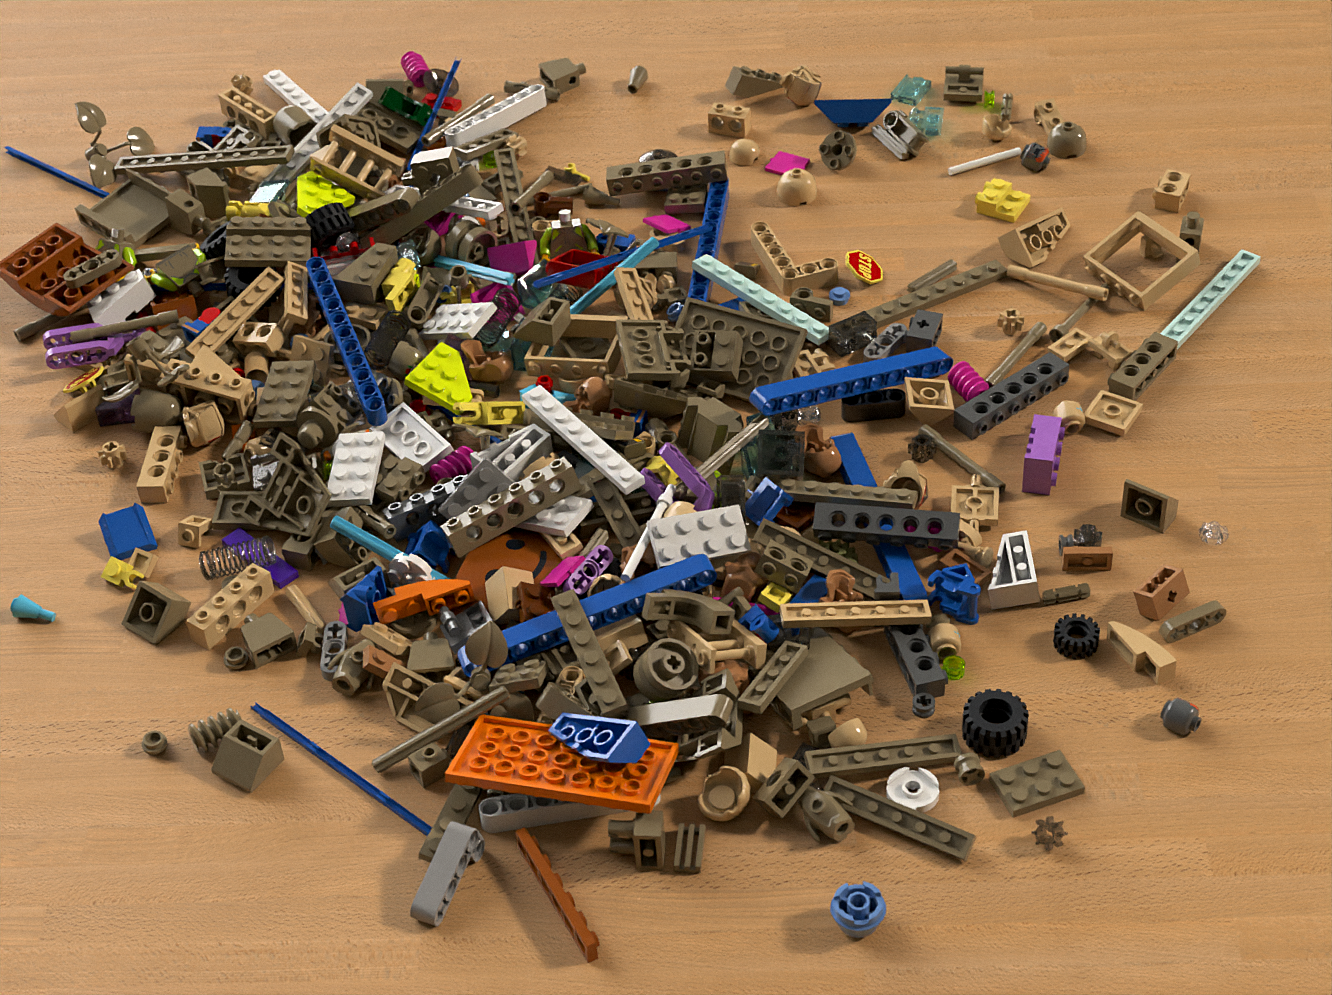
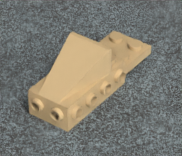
(205, 380)

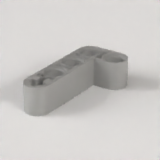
(445, 871)

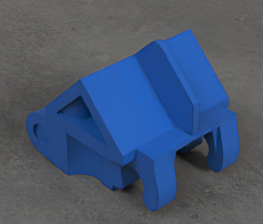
(766, 501)
(430, 545)
(956, 592)

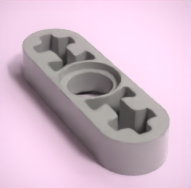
(876, 351)
(330, 642)

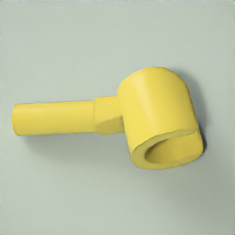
(572, 168)

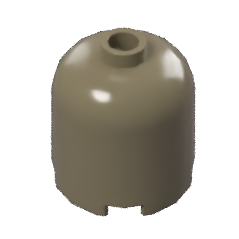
(293, 124)
(156, 409)

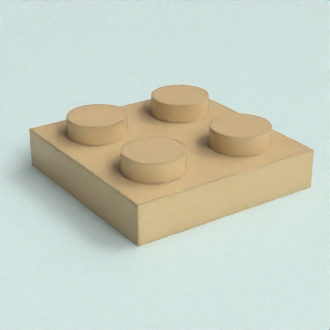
(1112, 412)

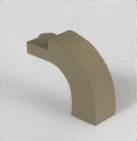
(689, 607)

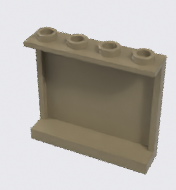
(134, 206)
(820, 678)

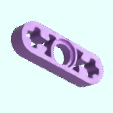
(597, 570)

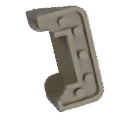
(363, 128)

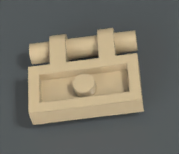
(807, 363)

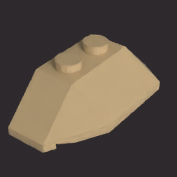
(403, 690)

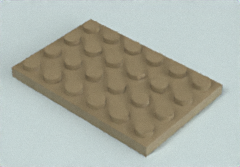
(767, 349)

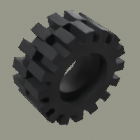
(1079, 626)

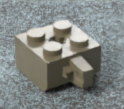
(431, 168)

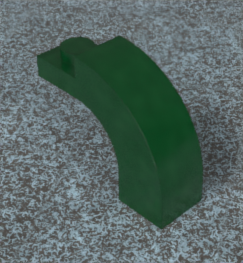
(405, 106)

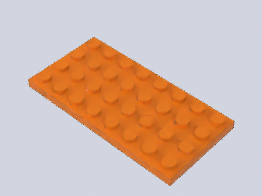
(531, 761)

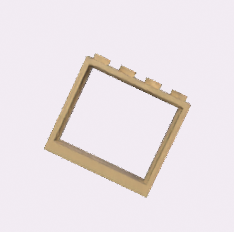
(1124, 233)
(581, 326)

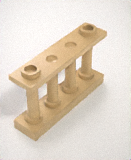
(357, 147)
(292, 302)
(720, 647)

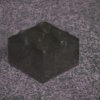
(780, 455)

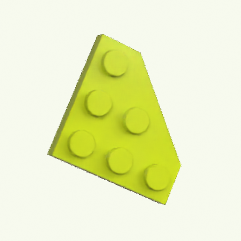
(316, 192)
(441, 378)

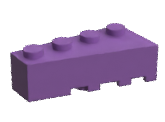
(1041, 454)

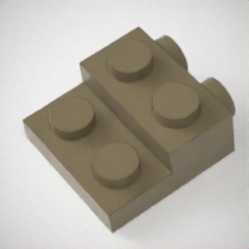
(398, 479)

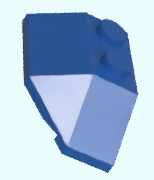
(852, 110)

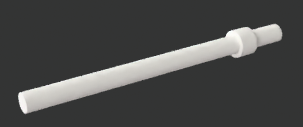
(663, 502)

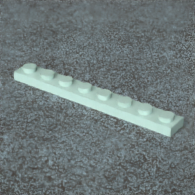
(760, 297)
(1211, 297)

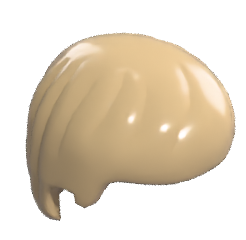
(724, 794)

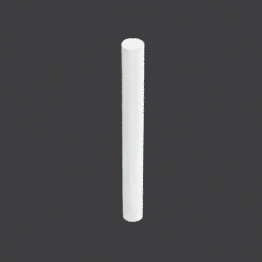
(984, 161)

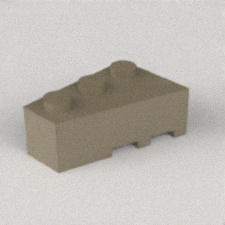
(364, 276)

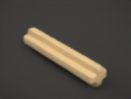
(305, 608)

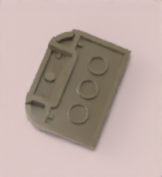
(267, 241)
(161, 340)
(653, 351)
(604, 425)

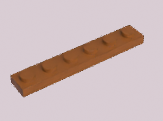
(562, 902)

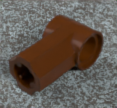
(546, 205)

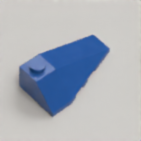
(601, 737)

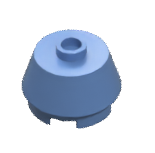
(858, 909)

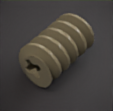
(213, 729)

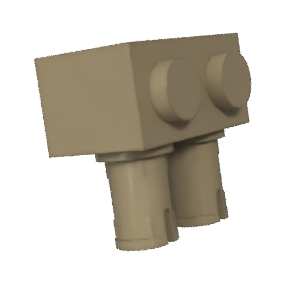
(645, 839)

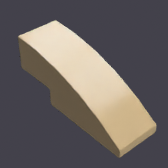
(1141, 652)

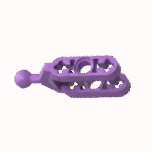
(109, 346)
(686, 472)

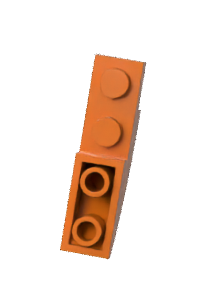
(423, 596)

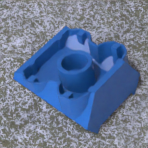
(126, 531)
(360, 599)

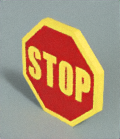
(864, 267)
(84, 379)

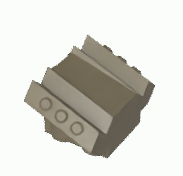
(707, 428)

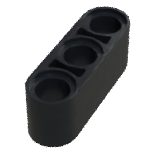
(874, 405)

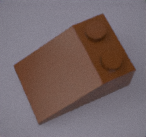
(183, 303)

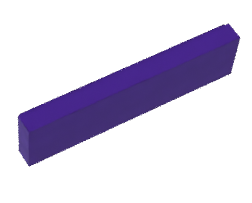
(280, 572)

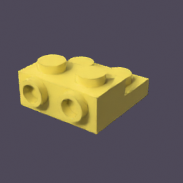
(1001, 201)

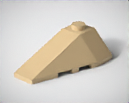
(1034, 240)

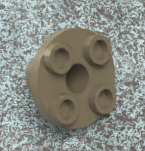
(838, 150)
(393, 394)
(316, 428)

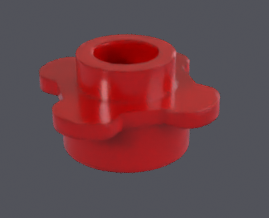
(418, 406)

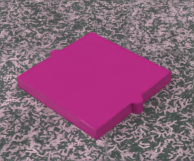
(784, 162)
(666, 224)
(562, 571)

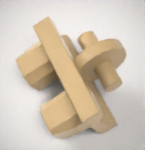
(1109, 347)

